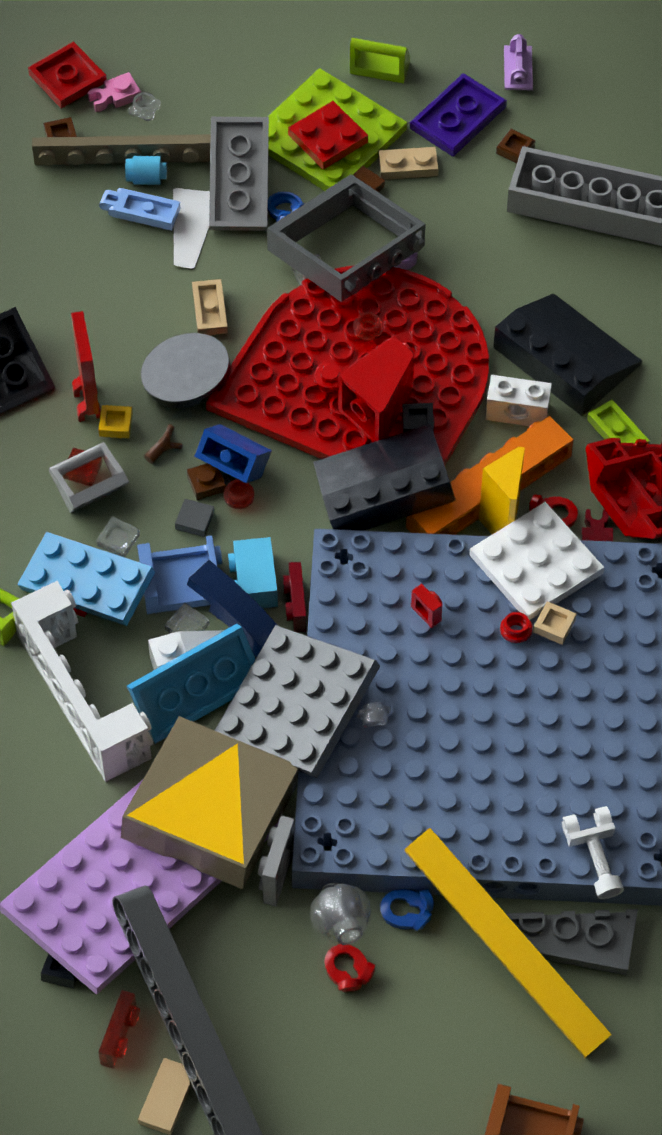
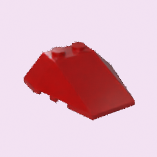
(628, 484)

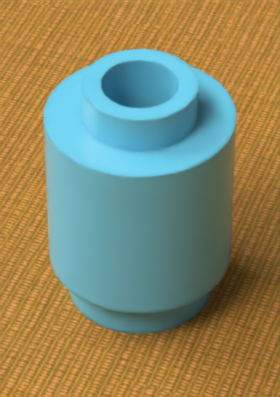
(145, 170)

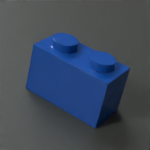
(233, 453)

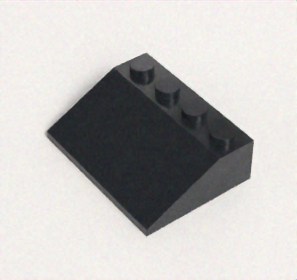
(564, 349)
(21, 367)
(384, 480)

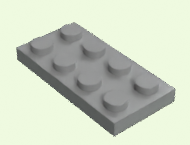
(239, 173)

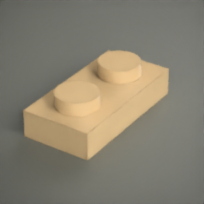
(408, 163)
(209, 307)

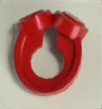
(555, 501)
(341, 978)

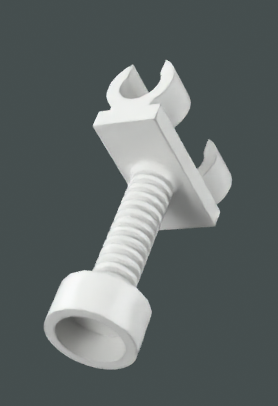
(608, 884)

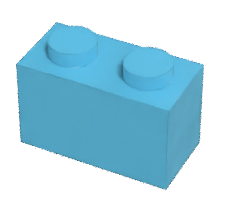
(255, 570)

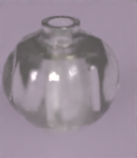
(340, 913)

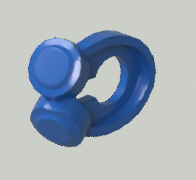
(283, 197)
(421, 900)

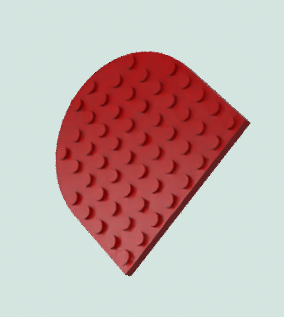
(275, 370)

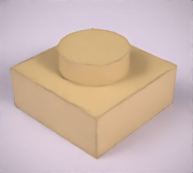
(554, 623)

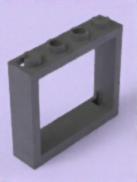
(329, 204)

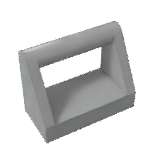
(95, 492)

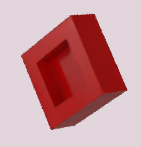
(427, 605)

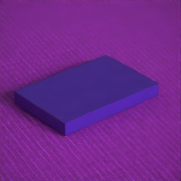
(458, 114)

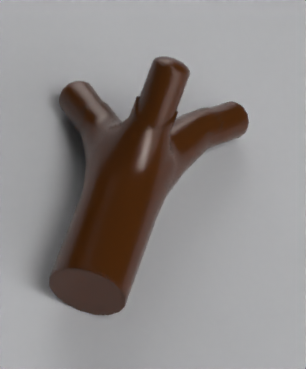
(162, 445)

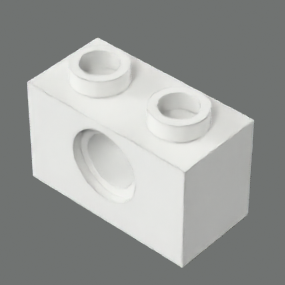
(517, 400)

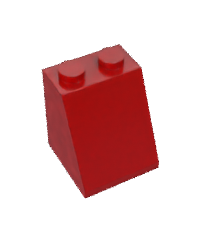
(377, 387)

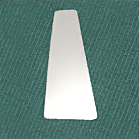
(190, 225)

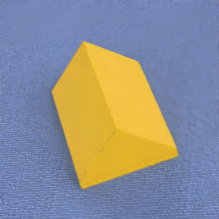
(501, 490)

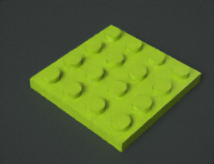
(317, 91)

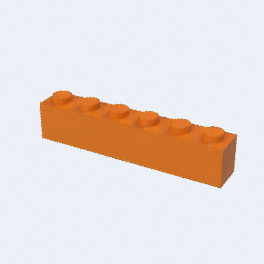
(545, 449)

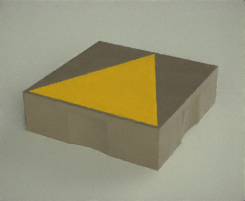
(209, 801)

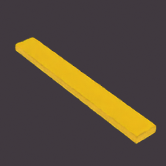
(507, 943)

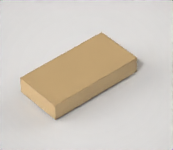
(166, 1097)

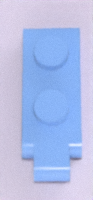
(141, 208)

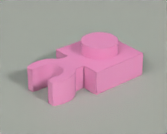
(116, 90)

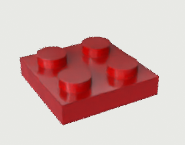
(67, 74)
(328, 135)

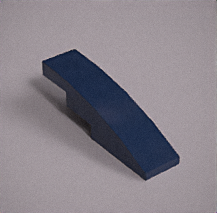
(232, 604)

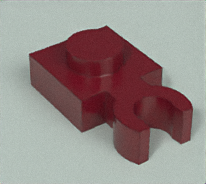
(596, 529)

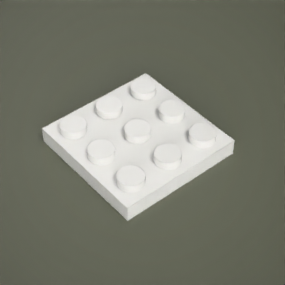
(536, 561)

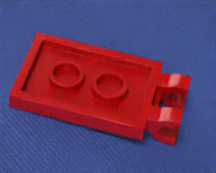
(86, 378)

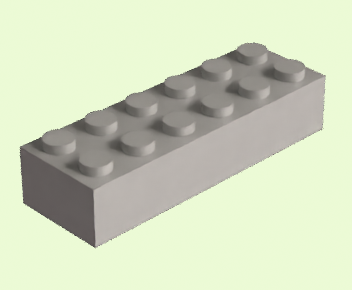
(587, 195)

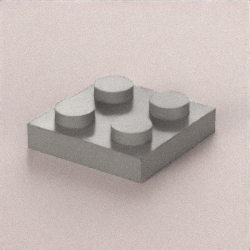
(275, 866)

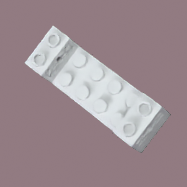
(114, 741)

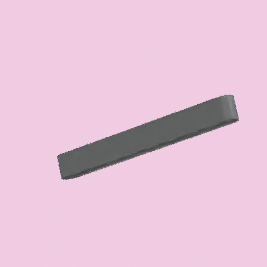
(184, 1014)

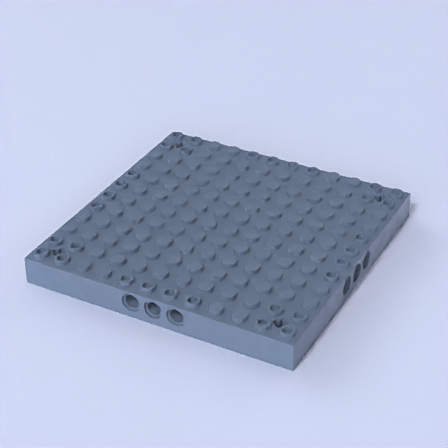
(487, 731)

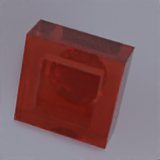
(85, 474)

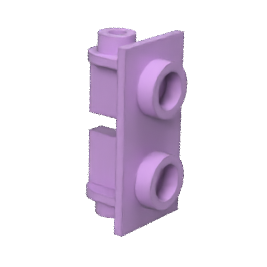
(518, 64)

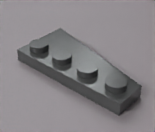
(583, 940)

